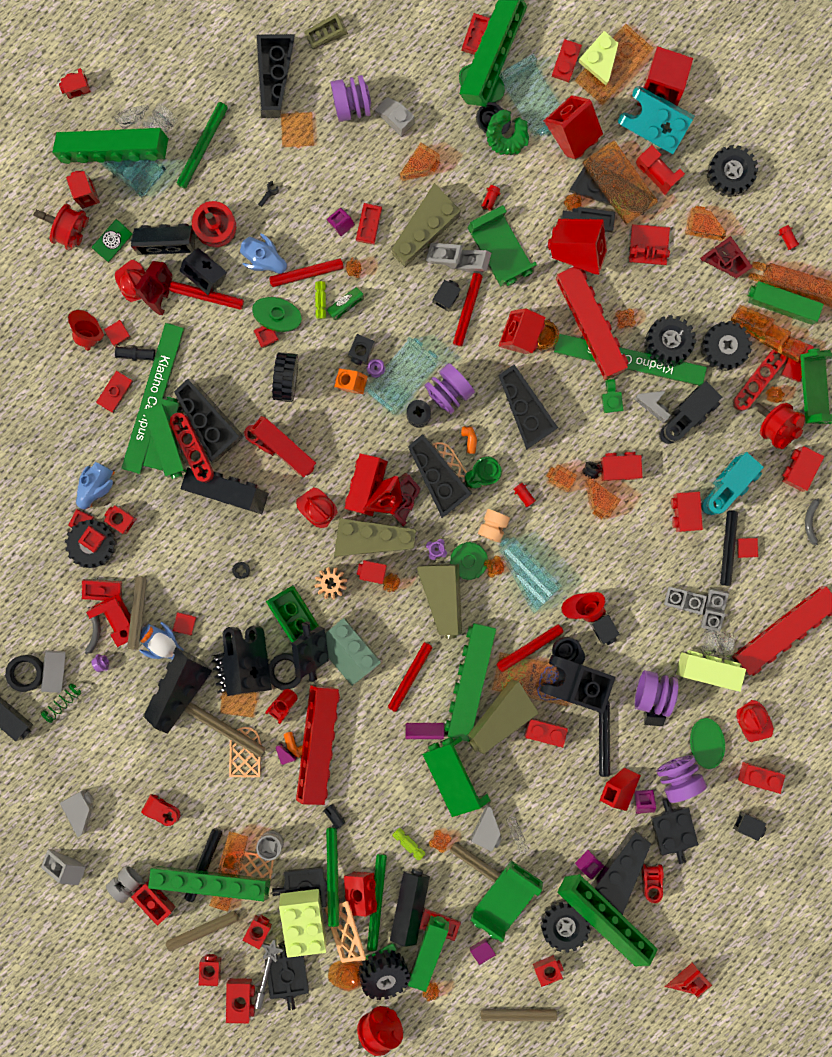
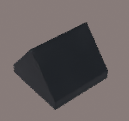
(653, 719)

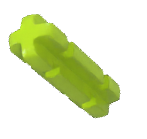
(320, 300)
(410, 845)

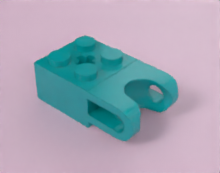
(650, 121)
(732, 483)

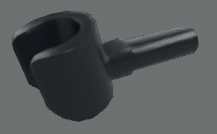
(269, 192)

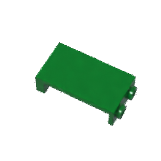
(507, 257)
(815, 386)
(452, 778)
(505, 900)

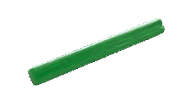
(202, 145)
(332, 877)
(374, 924)

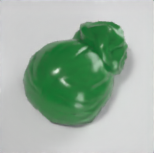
(484, 473)

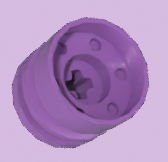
(350, 98)
(449, 388)
(660, 694)
(682, 782)

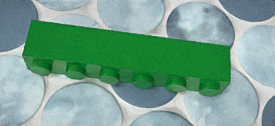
(492, 51)
(110, 145)
(471, 681)
(209, 883)
(607, 920)

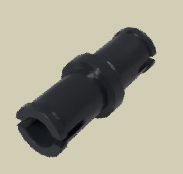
(134, 353)

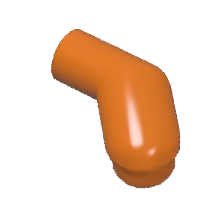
(472, 439)
(291, 745)

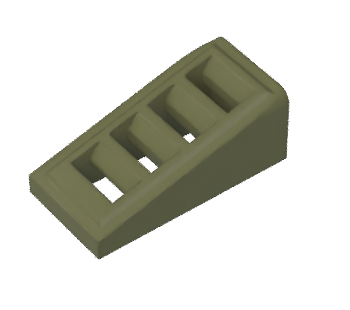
(336, 18)

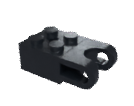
(690, 412)
(245, 661)
(574, 682)

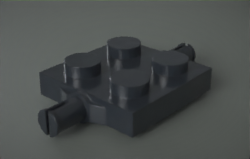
(309, 651)
(674, 831)
(304, 880)
(287, 977)

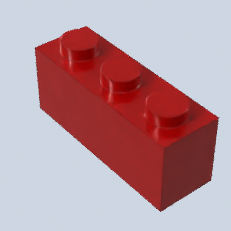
(366, 478)

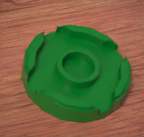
(460, 557)

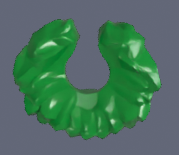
(507, 145)

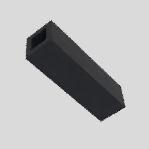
(13, 722)
(409, 907)

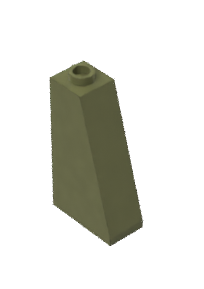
(443, 595)
(502, 718)

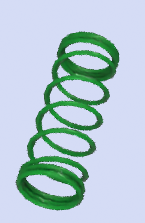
(44, 713)

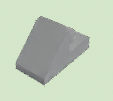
(444, 254)
(474, 261)
(649, 402)

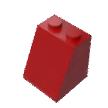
(668, 74)
(574, 126)
(579, 243)

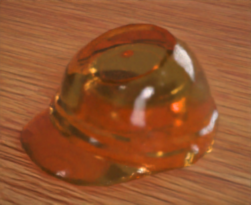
(548, 337)
(345, 975)

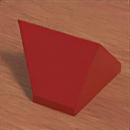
(386, 497)
(690, 981)

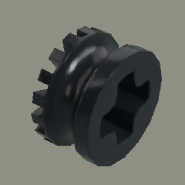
(591, 470)
(245, 566)

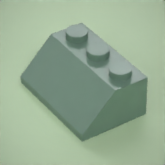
(350, 652)

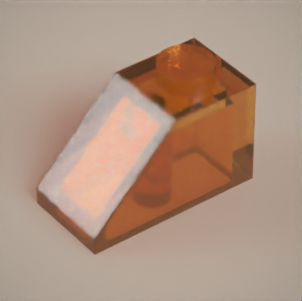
(421, 163)
(704, 224)
(600, 499)

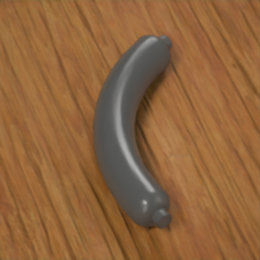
(809, 521)
(95, 635)

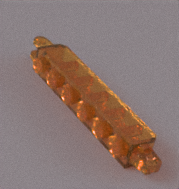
(794, 281)

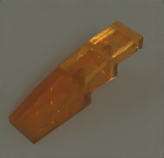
(771, 335)
(230, 864)

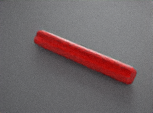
(306, 272)
(213, 297)
(467, 309)
(529, 648)
(410, 677)

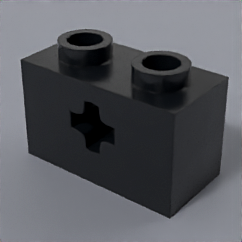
(203, 271)

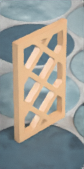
(340, 942)

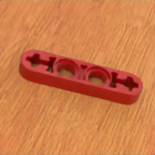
(759, 379)
(188, 449)

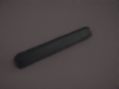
(729, 548)
(604, 742)
(206, 857)

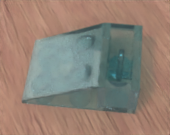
(136, 175)

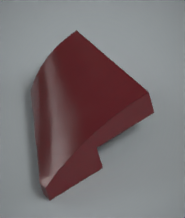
(733, 263)
(155, 285)
(409, 492)

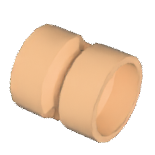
(493, 525)

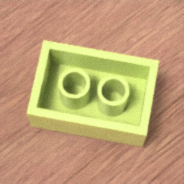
(711, 670)
(302, 923)

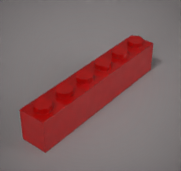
(591, 322)
(785, 631)
(317, 745)

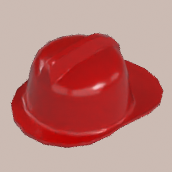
(127, 279)
(85, 329)
(317, 507)
(584, 606)
(754, 721)

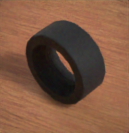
(9, 673)
(274, 681)

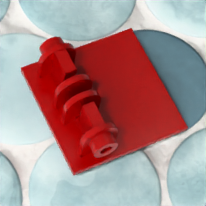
(649, 244)

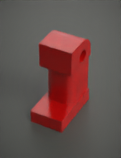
(651, 165)
(117, 616)

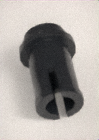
(334, 816)

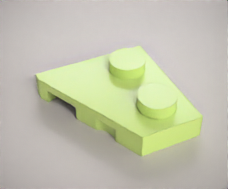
(600, 57)

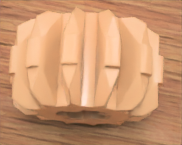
(324, 585)

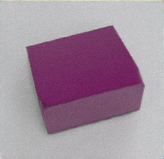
(340, 221)
(284, 754)
(644, 801)
(589, 864)
(482, 951)

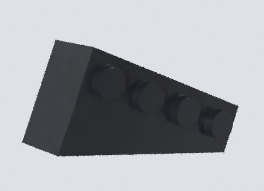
(273, 62)
(529, 413)
(210, 423)
(440, 478)
(226, 491)
(176, 690)
(621, 871)

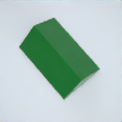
(291, 612)

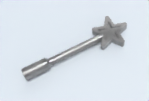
(271, 952)

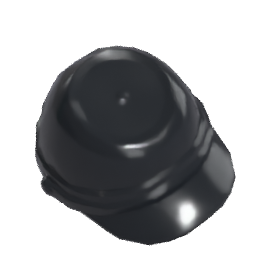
(485, 114)
(569, 649)

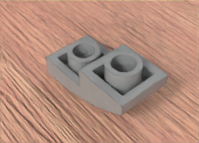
(685, 600)
(714, 609)
(53, 671)

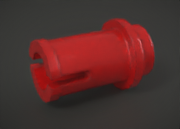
(490, 198)
(788, 237)
(524, 494)

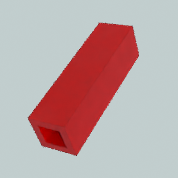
(283, 447)

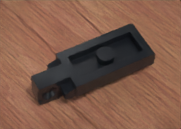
(588, 213)

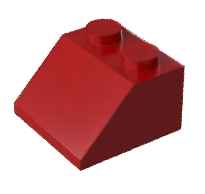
(522, 331)

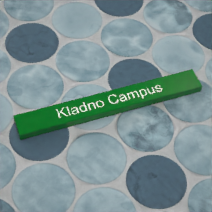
(637, 361)
(154, 391)

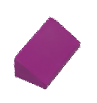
(424, 731)

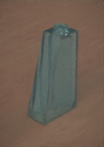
(530, 576)

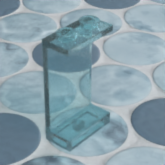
(530, 93)
(402, 375)

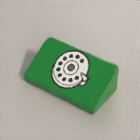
(112, 240)
(345, 303)

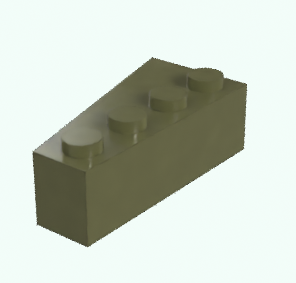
(428, 222)
(366, 538)

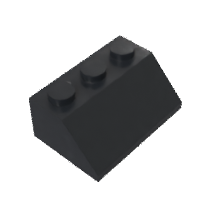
(163, 239)

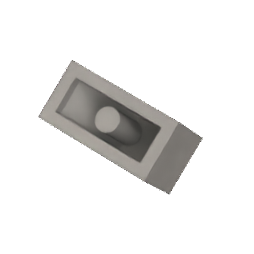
(395, 115)
(78, 810)
(486, 831)
(63, 868)

